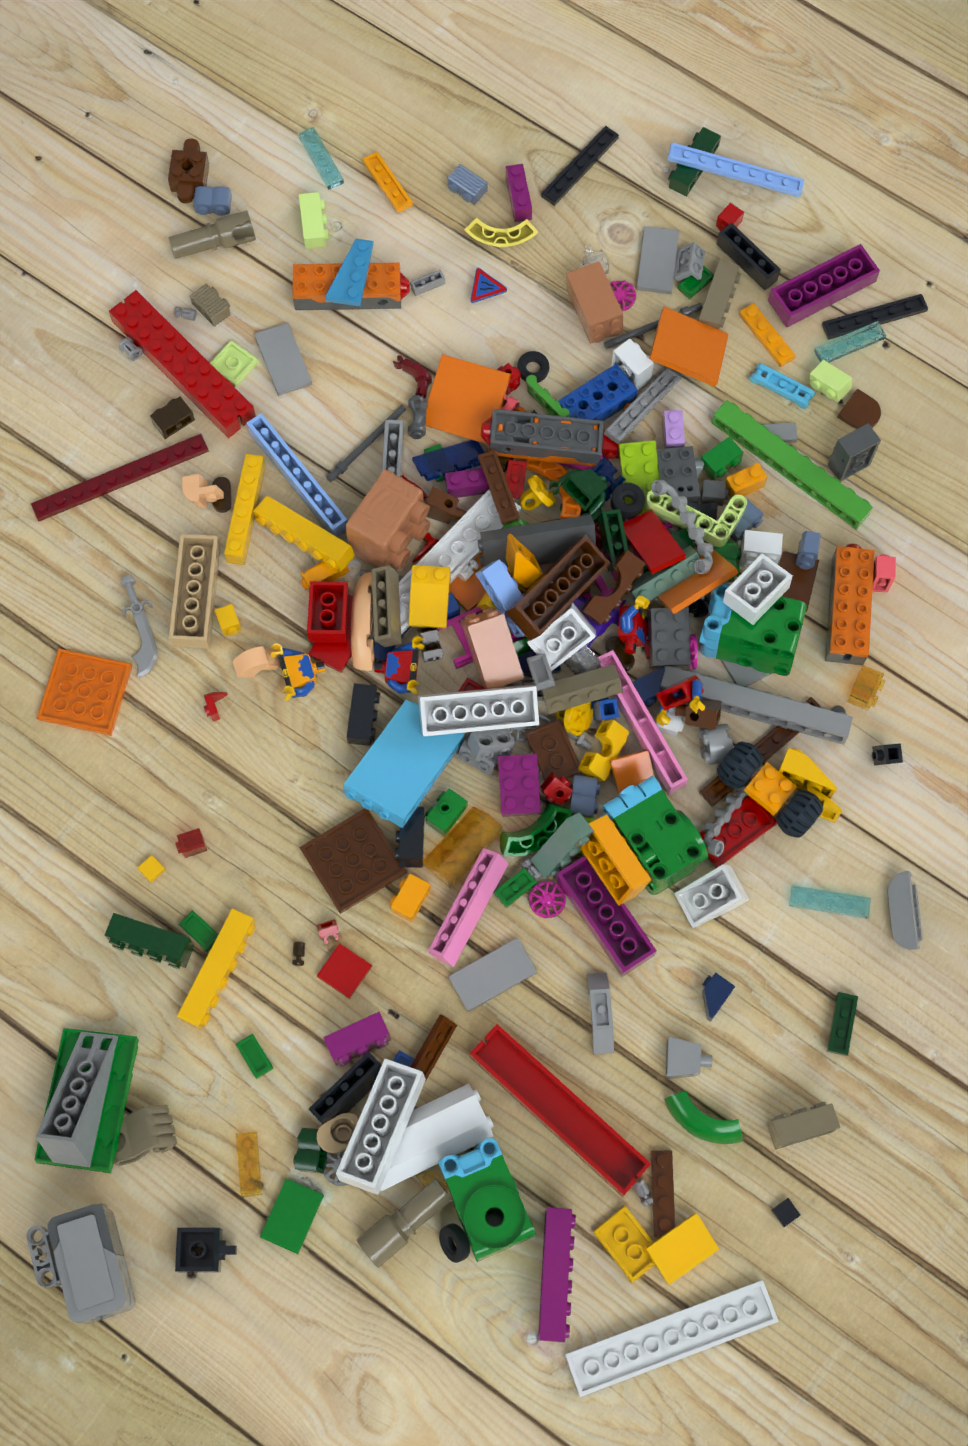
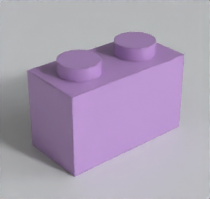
(673, 429)

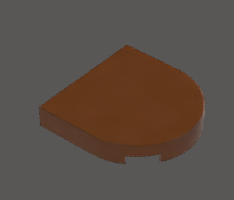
(860, 410)

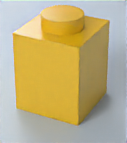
(228, 620)

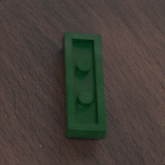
(842, 1024)

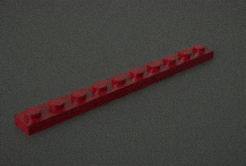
(119, 477)

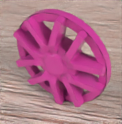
(621, 294)
(694, 652)
(547, 899)

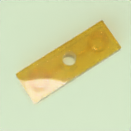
(249, 1177)

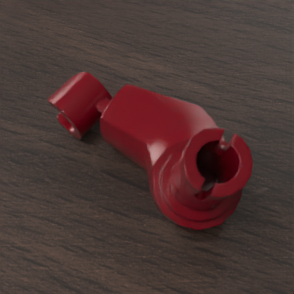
(418, 372)

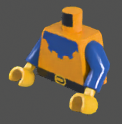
(297, 671)

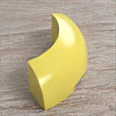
(501, 237)

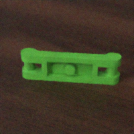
(544, 399)

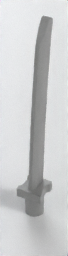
(579, 741)

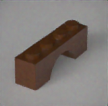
(626, 569)

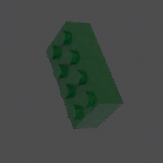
(149, 940)

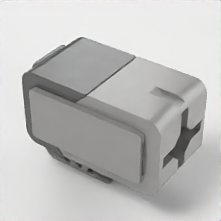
(86, 1261)

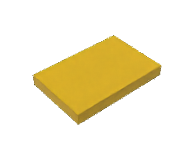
(626, 1243)
(682, 1248)

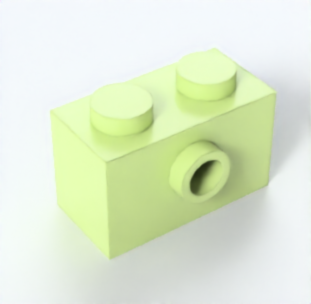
(830, 381)

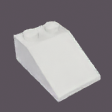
(564, 637)
(711, 895)

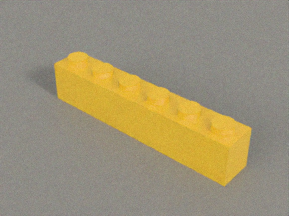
(243, 515)
(303, 533)
(216, 969)

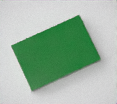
(292, 1216)

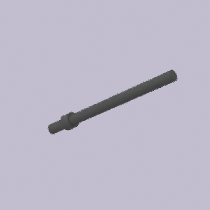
(651, 326)
(343, 465)

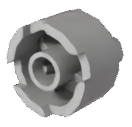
(715, 744)

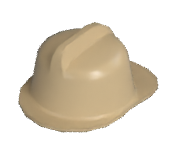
(337, 1132)

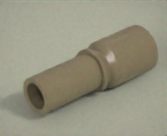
(226, 232)
(392, 1231)

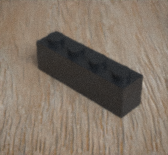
(748, 256)
(347, 1089)

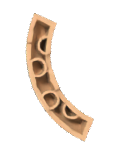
(361, 624)

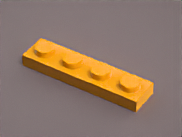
(387, 182)
(767, 334)

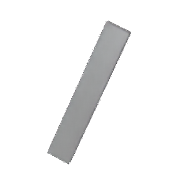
(642, 405)

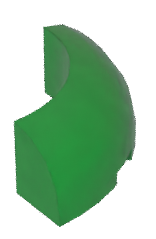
(536, 835)
(700, 1124)

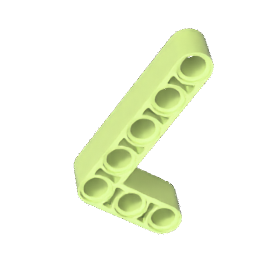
(713, 527)

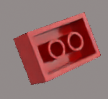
(328, 612)

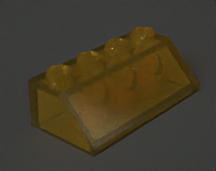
(462, 846)

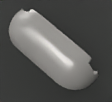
(905, 911)

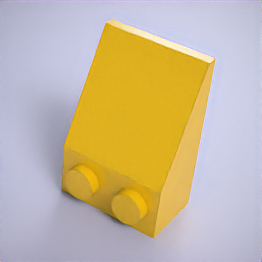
(429, 596)
(805, 773)

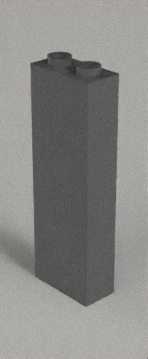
(544, 539)

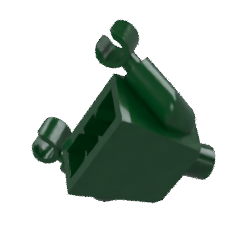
(584, 487)

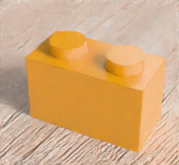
(746, 481)
(410, 897)

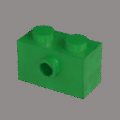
(721, 458)
(446, 811)

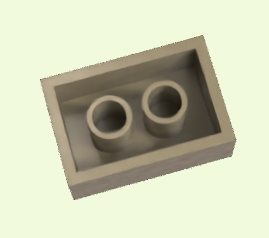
(803, 1125)

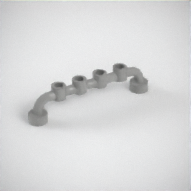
(701, 566)
(732, 802)

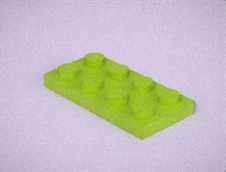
(639, 466)

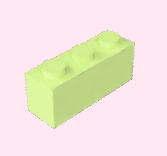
(313, 220)

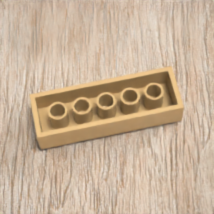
(194, 591)

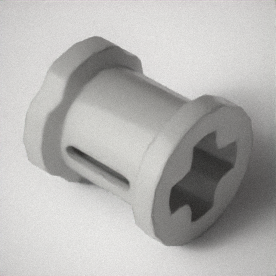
(130, 349)

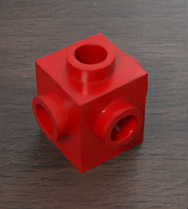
(514, 381)
(557, 789)

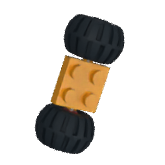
(770, 789)

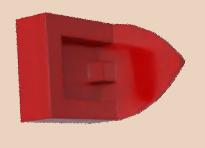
(210, 708)

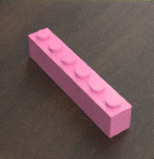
(468, 907)

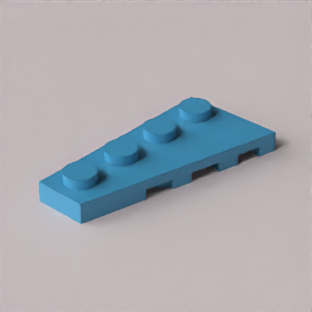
(351, 279)

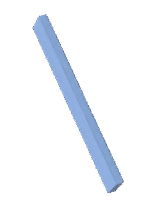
(735, 169)

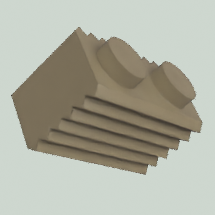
(210, 304)

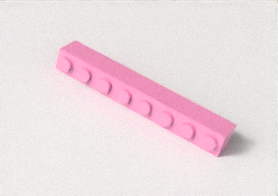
(646, 729)

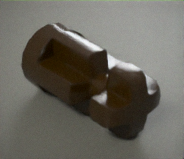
(298, 952)

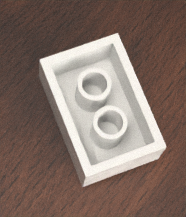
(757, 589)

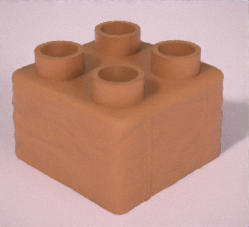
(388, 522)

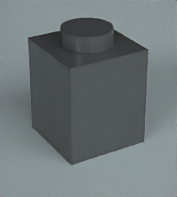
(714, 492)

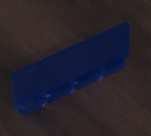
(448, 459)

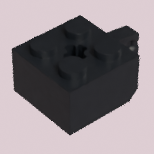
(214, 1250)

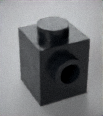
(887, 754)

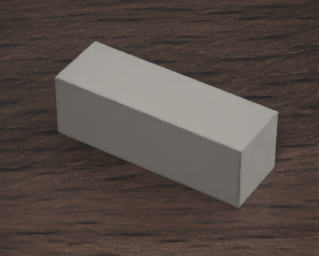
(427, 282)

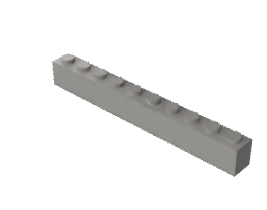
(767, 707)

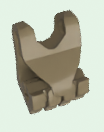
(146, 1130)

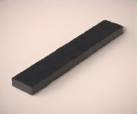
(580, 165)
(883, 314)

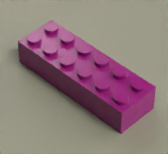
(823, 285)
(609, 923)
(555, 1275)

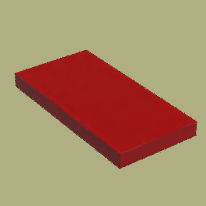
(652, 542)
(335, 654)
(744, 828)

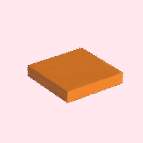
(631, 769)

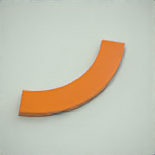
(553, 472)

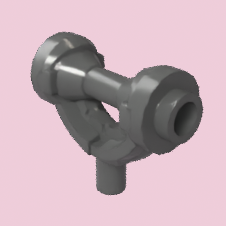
(418, 406)

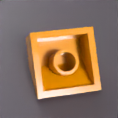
(521, 563)

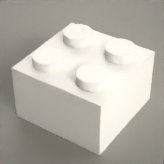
(633, 363)
(757, 543)

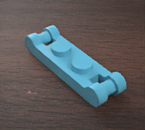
(782, 385)

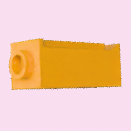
(321, 572)

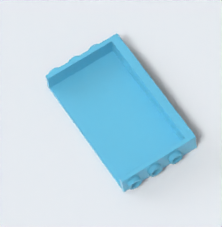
(400, 767)

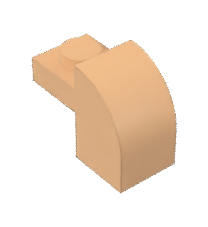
(198, 492)
(253, 661)

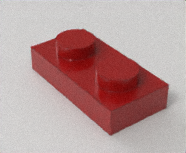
(516, 477)

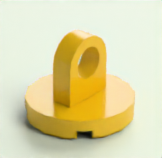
(538, 492)
(576, 718)

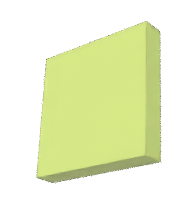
(234, 363)

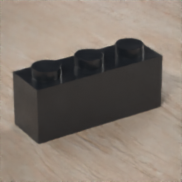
(363, 714)
(411, 841)

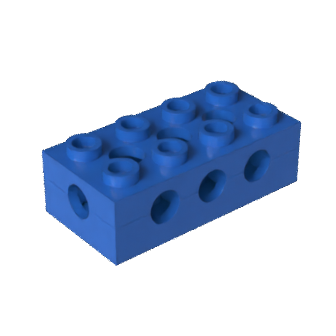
(601, 396)

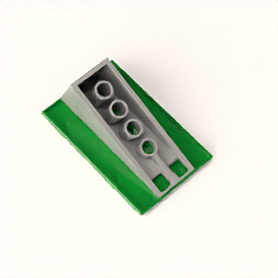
(87, 1100)

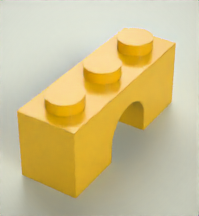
(612, 738)

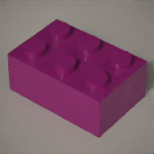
(519, 785)
(357, 1039)

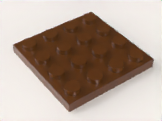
(353, 860)

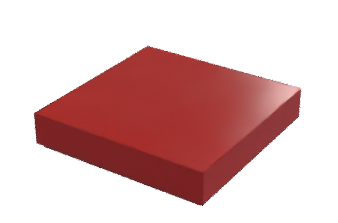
(344, 971)

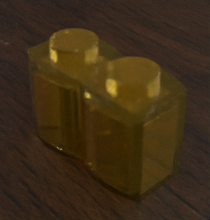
(866, 687)

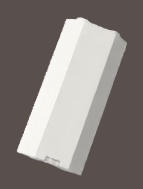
(437, 1131)

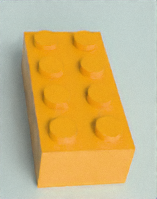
(614, 861)

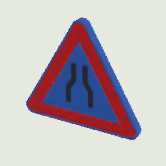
(485, 286)

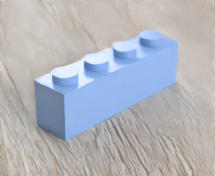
(501, 590)

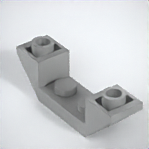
(601, 1013)

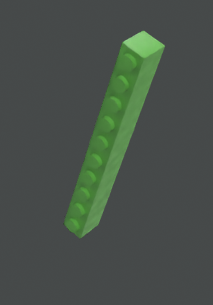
(792, 464)

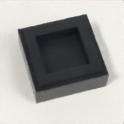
(785, 1212)

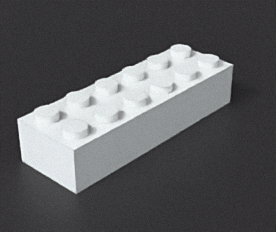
(478, 710)
(381, 1126)

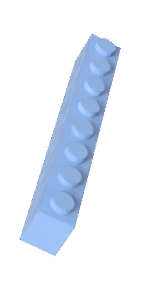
(297, 475)

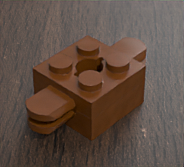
(188, 170)

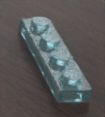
(321, 158)
(850, 342)
(830, 902)

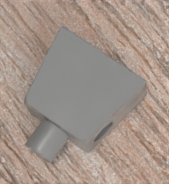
(684, 1059)

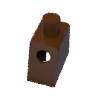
(443, 506)
(707, 718)

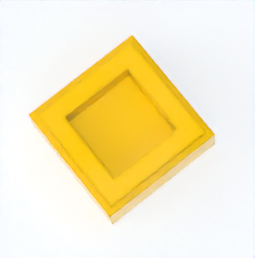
(151, 869)

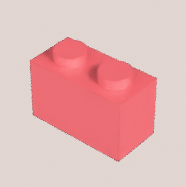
(884, 573)

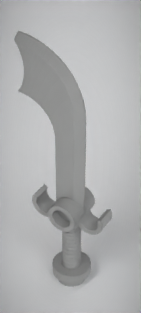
(148, 653)

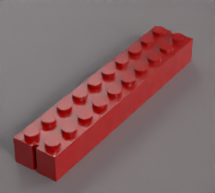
(182, 364)
(560, 1110)

